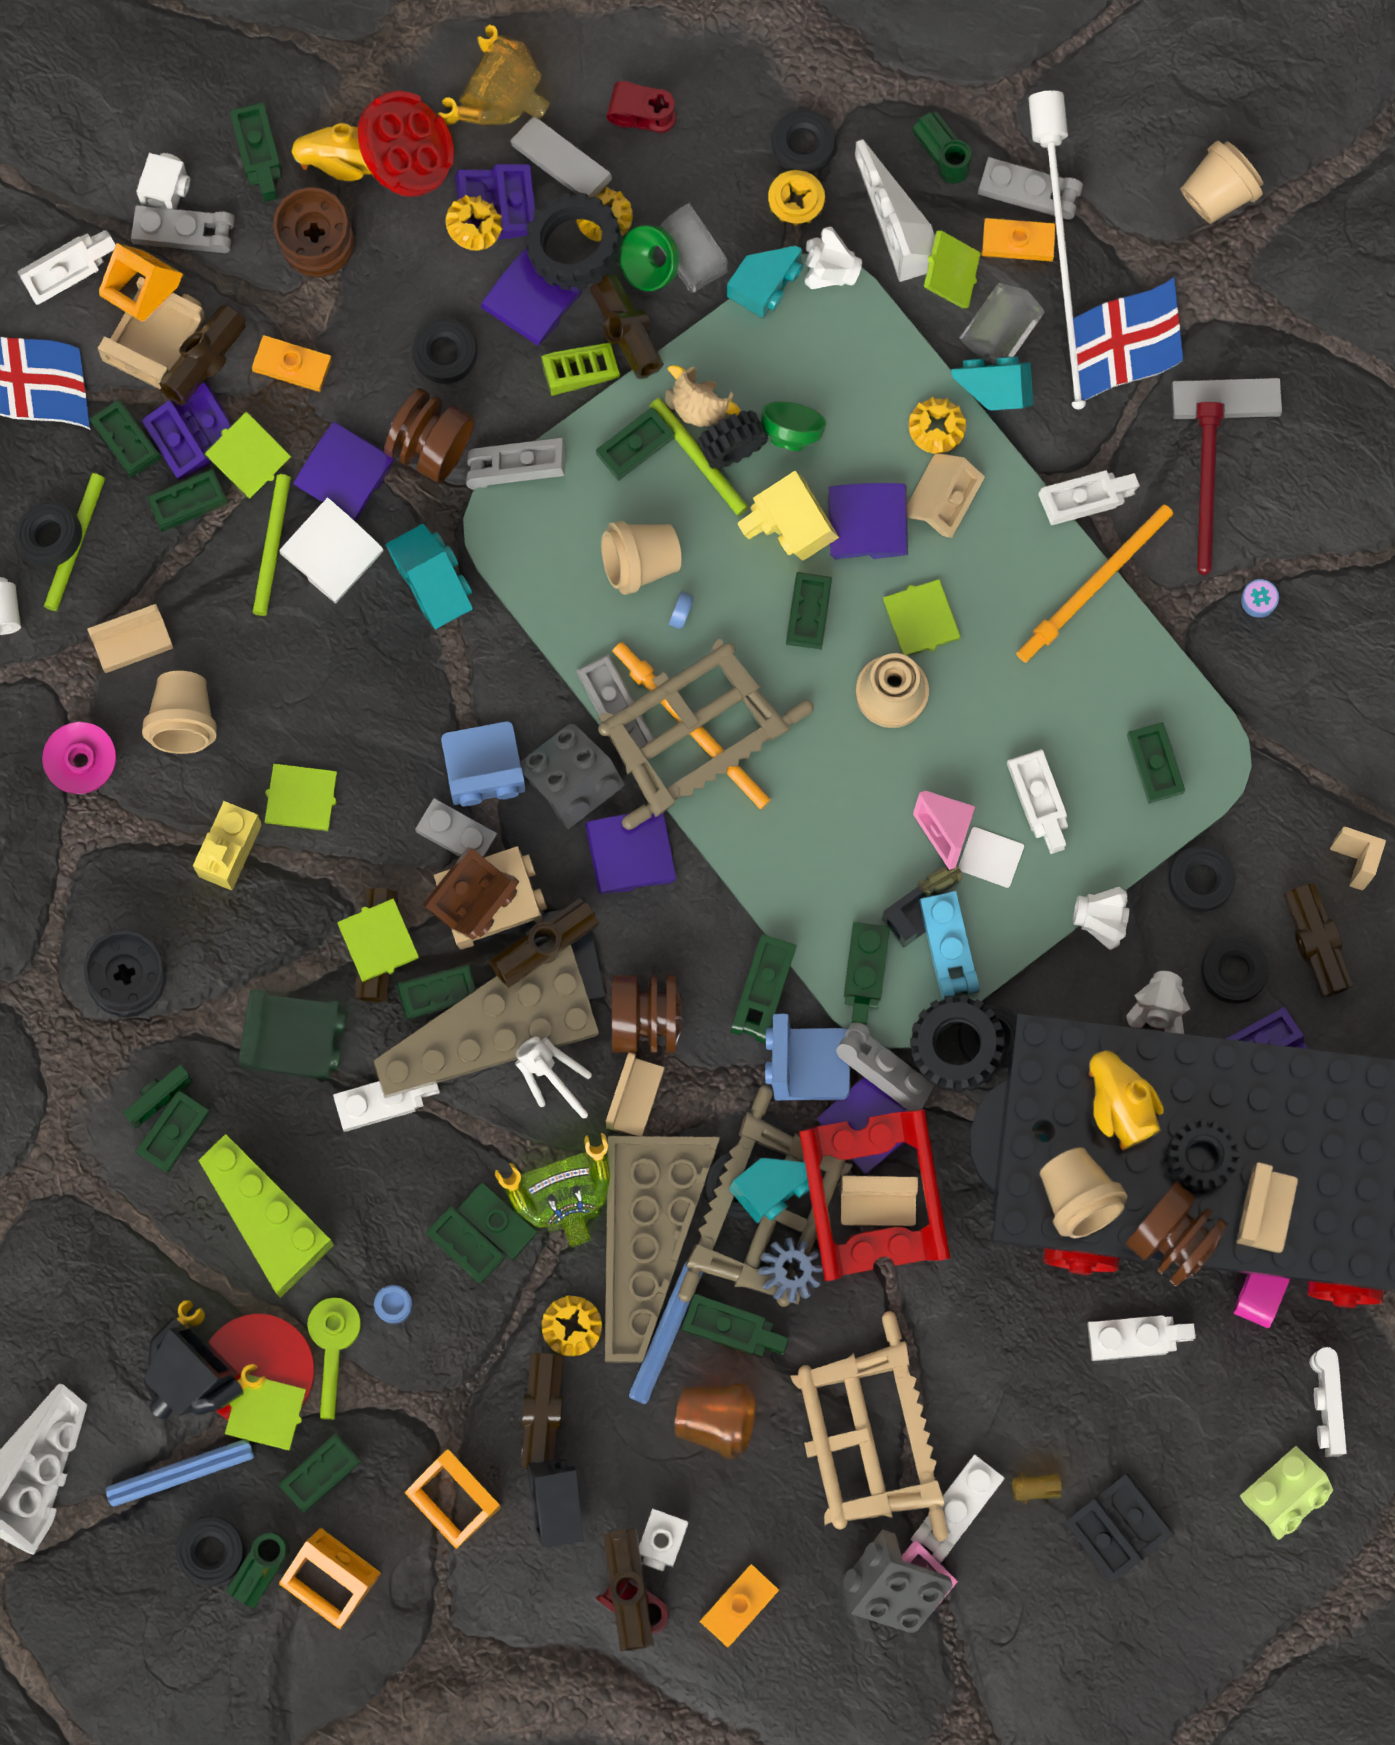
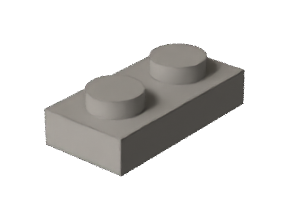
(454, 830)

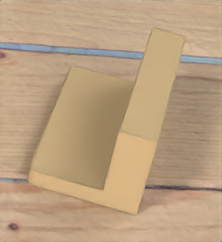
(945, 493)
(130, 638)
(1365, 849)
(634, 1096)
(878, 1201)
(1267, 1209)

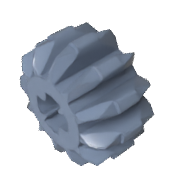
(778, 1273)

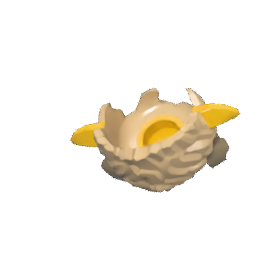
(696, 401)

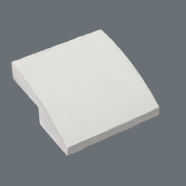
(331, 550)

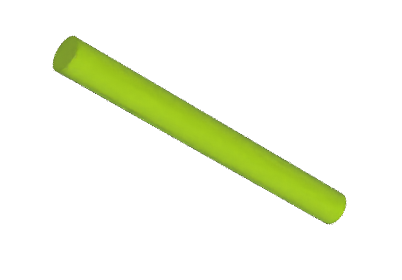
(695, 453)
(84, 515)
(271, 545)

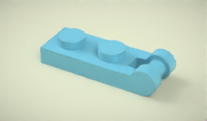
(948, 944)

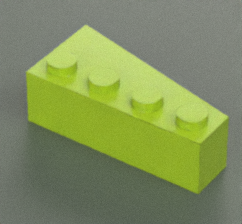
(270, 1222)

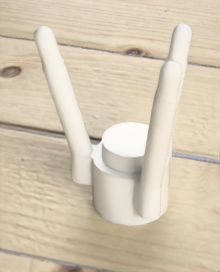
(536, 1057)

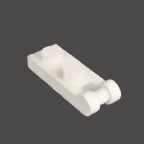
(1329, 1400)
(962, 1504)

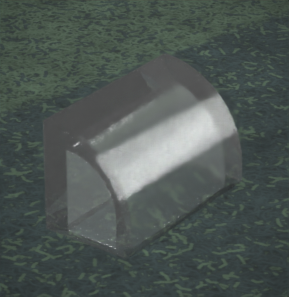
(699, 254)
(1002, 323)

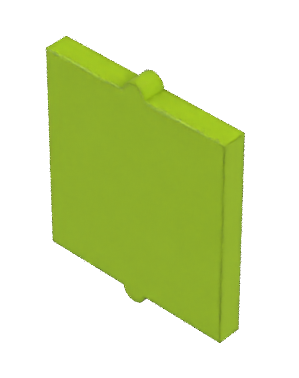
(952, 269)
(247, 455)
(921, 618)
(301, 797)
(378, 940)
(267, 1414)

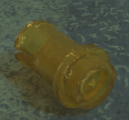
(1036, 1487)

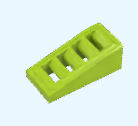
(566, 357)

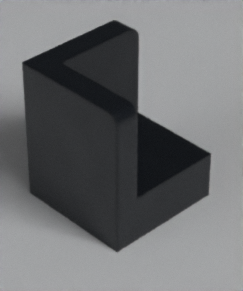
(906, 918)

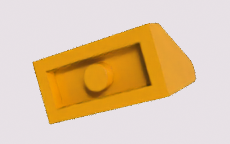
(158, 285)
(468, 1483)
(338, 1563)

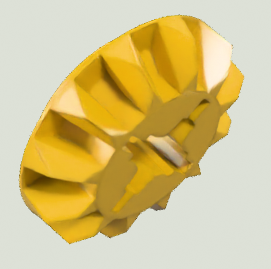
(800, 183)
(621, 209)
(466, 234)
(937, 440)
(578, 1342)

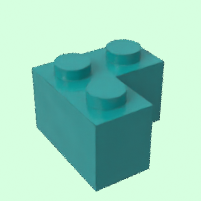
(430, 573)

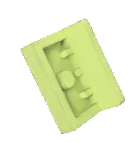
(1288, 1492)

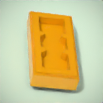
(1018, 239)
(291, 363)
(739, 1605)

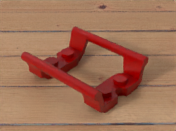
(895, 1242)

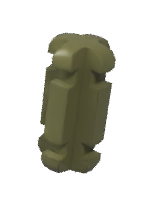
(940, 881)

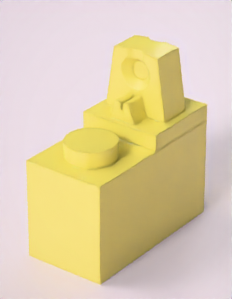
(791, 511)
(227, 845)

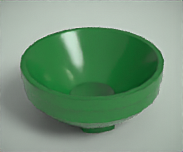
(638, 260)
(792, 425)

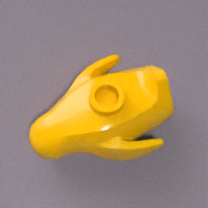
(332, 151)
(1123, 1101)

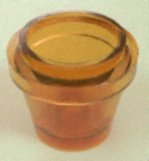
(717, 1418)

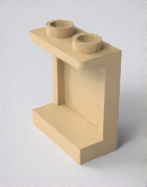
(153, 345)
(523, 908)

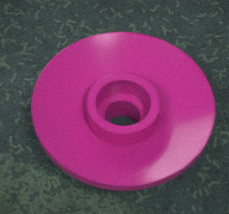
(74, 741)

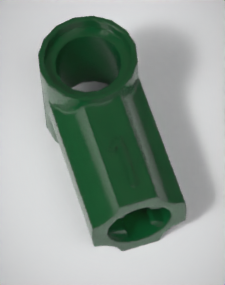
(942, 146)
(257, 1572)

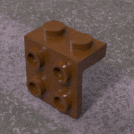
(471, 895)

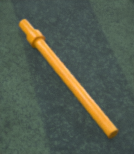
(1048, 630)
(643, 674)

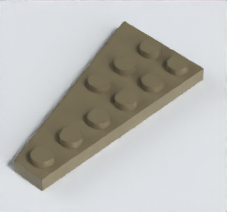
(492, 1026)
(648, 1218)

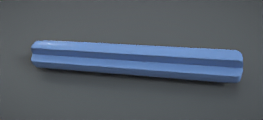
(660, 1344)
(179, 1472)

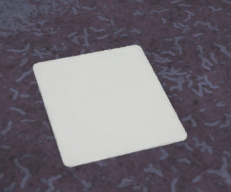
(991, 857)

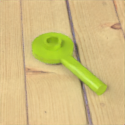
(333, 1327)

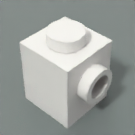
(163, 181)
(662, 1540)

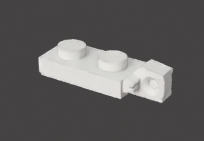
(65, 265)
(1086, 496)
(1039, 798)
(367, 1104)
(1136, 1337)

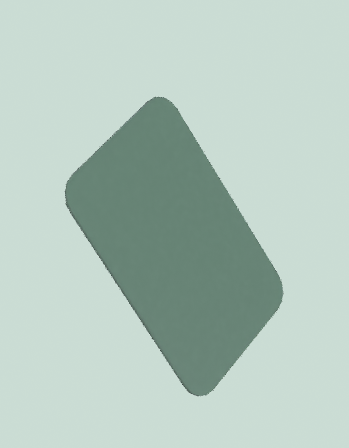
(842, 789)

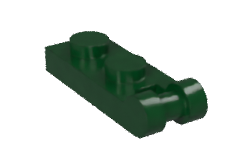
(764, 986)

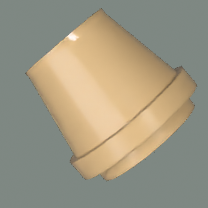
(1222, 182)
(639, 554)
(887, 704)
(180, 714)
(1081, 1194)

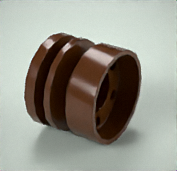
(303, 216)
(422, 432)
(644, 1013)
(1177, 1234)

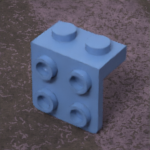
(483, 764)
(805, 1062)

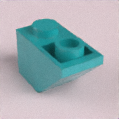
(762, 277)
(997, 385)
(768, 1185)

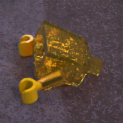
(500, 85)

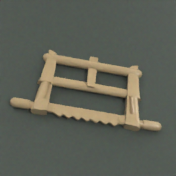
(880, 1502)

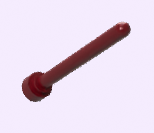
(1210, 417)

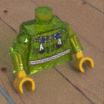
(562, 1192)

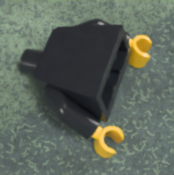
(189, 1371)

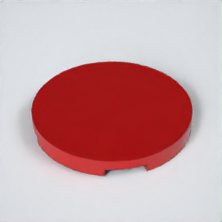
(405, 143)
(271, 1345)

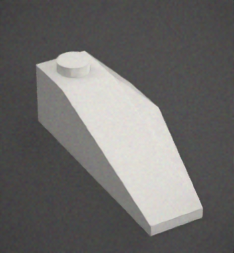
(901, 222)
(34, 1468)

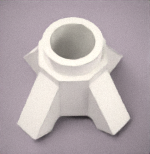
(830, 261)
(1103, 916)
(1160, 1004)

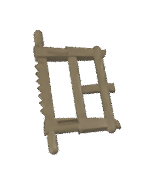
(636, 758)
(746, 1274)

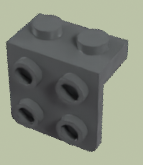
(572, 774)
(893, 1590)

